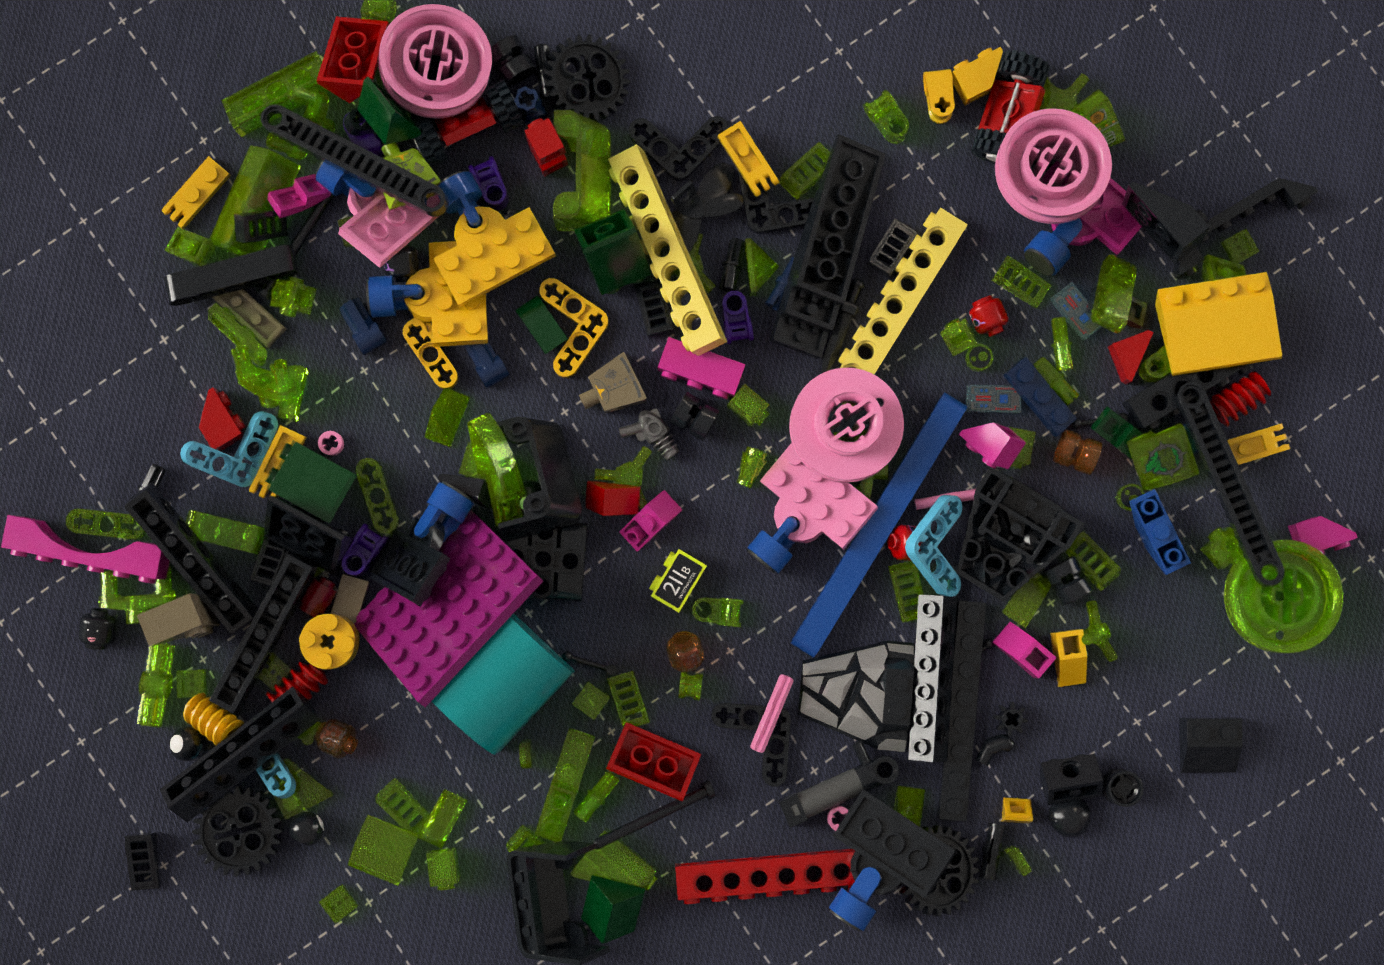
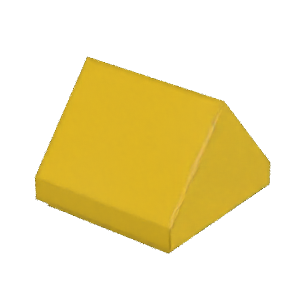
(1017, 810)

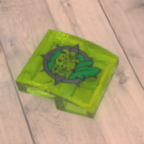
(1163, 457)

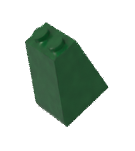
(613, 252)
(310, 481)

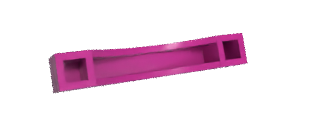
(34, 536)

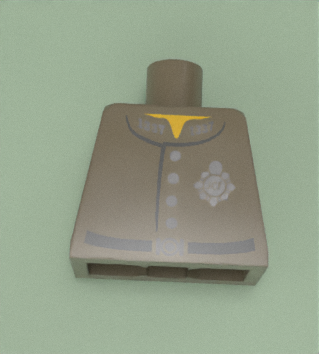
(614, 386)

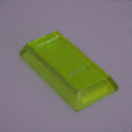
(443, 818)

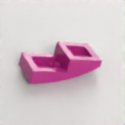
(301, 196)

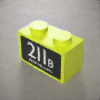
(678, 580)

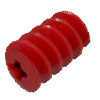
(1239, 397)
(303, 681)

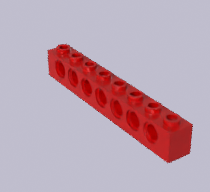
(772, 865)

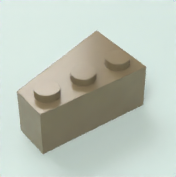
(178, 619)

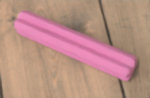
(771, 713)

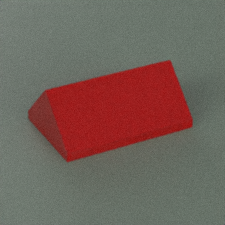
(351, 56)
(653, 761)

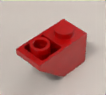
(218, 422)

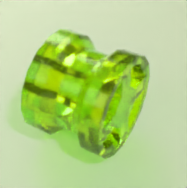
(690, 685)

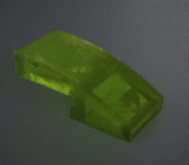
(1027, 600)

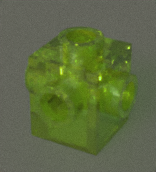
(292, 297)
(1216, 548)

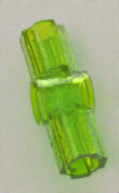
(155, 685)

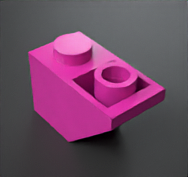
(995, 443)
(650, 520)
(1322, 533)
(1024, 650)

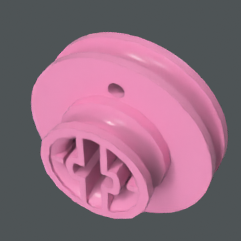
(429, 32)
(1061, 137)
(826, 452)

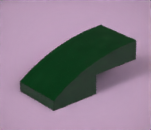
(541, 324)
(1115, 430)

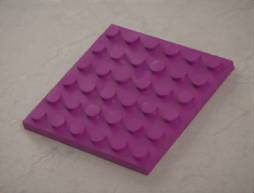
(465, 609)

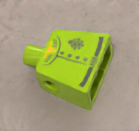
(411, 161)

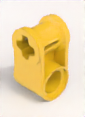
(939, 91)

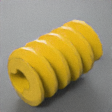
(210, 718)

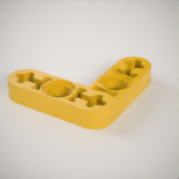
(582, 318)
(425, 333)

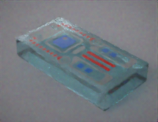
(1074, 308)
(992, 399)

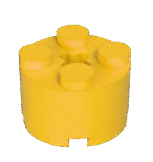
(313, 641)

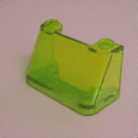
(593, 181)

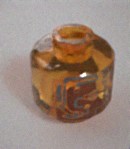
(685, 651)
(336, 738)

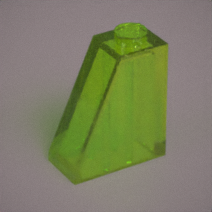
(616, 863)

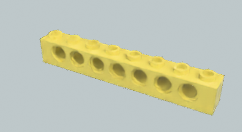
(950, 230)
(710, 333)

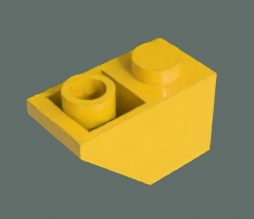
(977, 77)
(1071, 657)

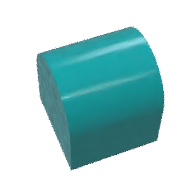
(503, 685)

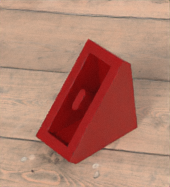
(1128, 354)
(612, 498)

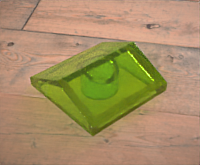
(382, 850)

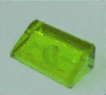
(290, 408)

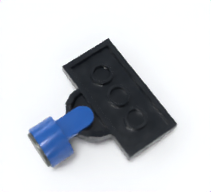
(412, 561)
(886, 855)

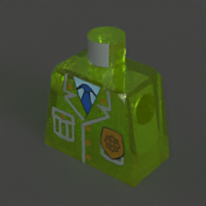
(1100, 112)

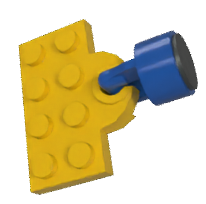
(488, 246)
(431, 301)

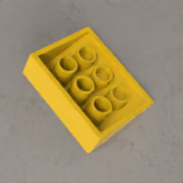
(1219, 323)

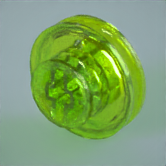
(1309, 606)

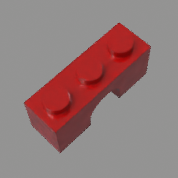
(546, 146)

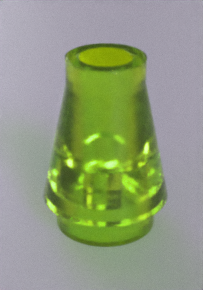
(751, 465)

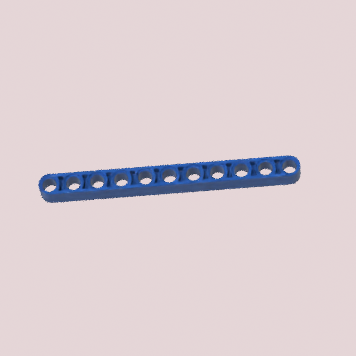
(878, 528)

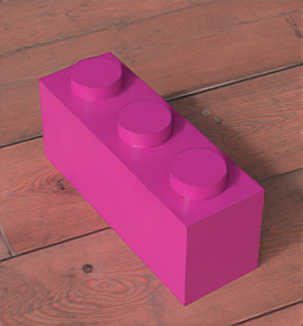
(701, 371)

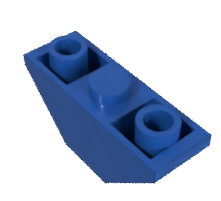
(1158, 532)

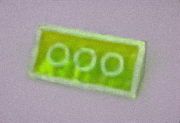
(246, 105)
(258, 175)

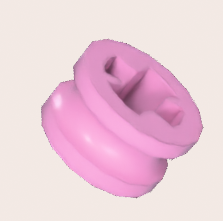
(328, 435)
(841, 809)

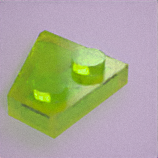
(307, 791)

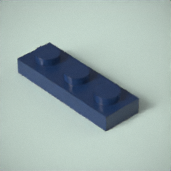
(1040, 396)

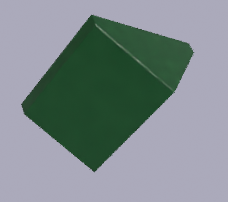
(385, 115)
(611, 908)

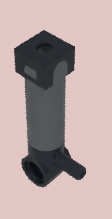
(838, 789)

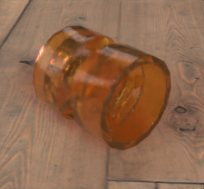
(1086, 456)

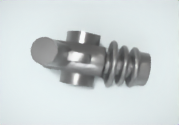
(653, 430)

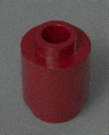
(318, 596)

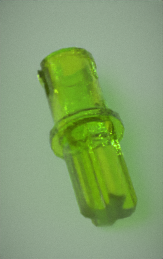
(1061, 345)
(1056, 380)
(596, 796)

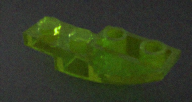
(498, 464)
(564, 785)

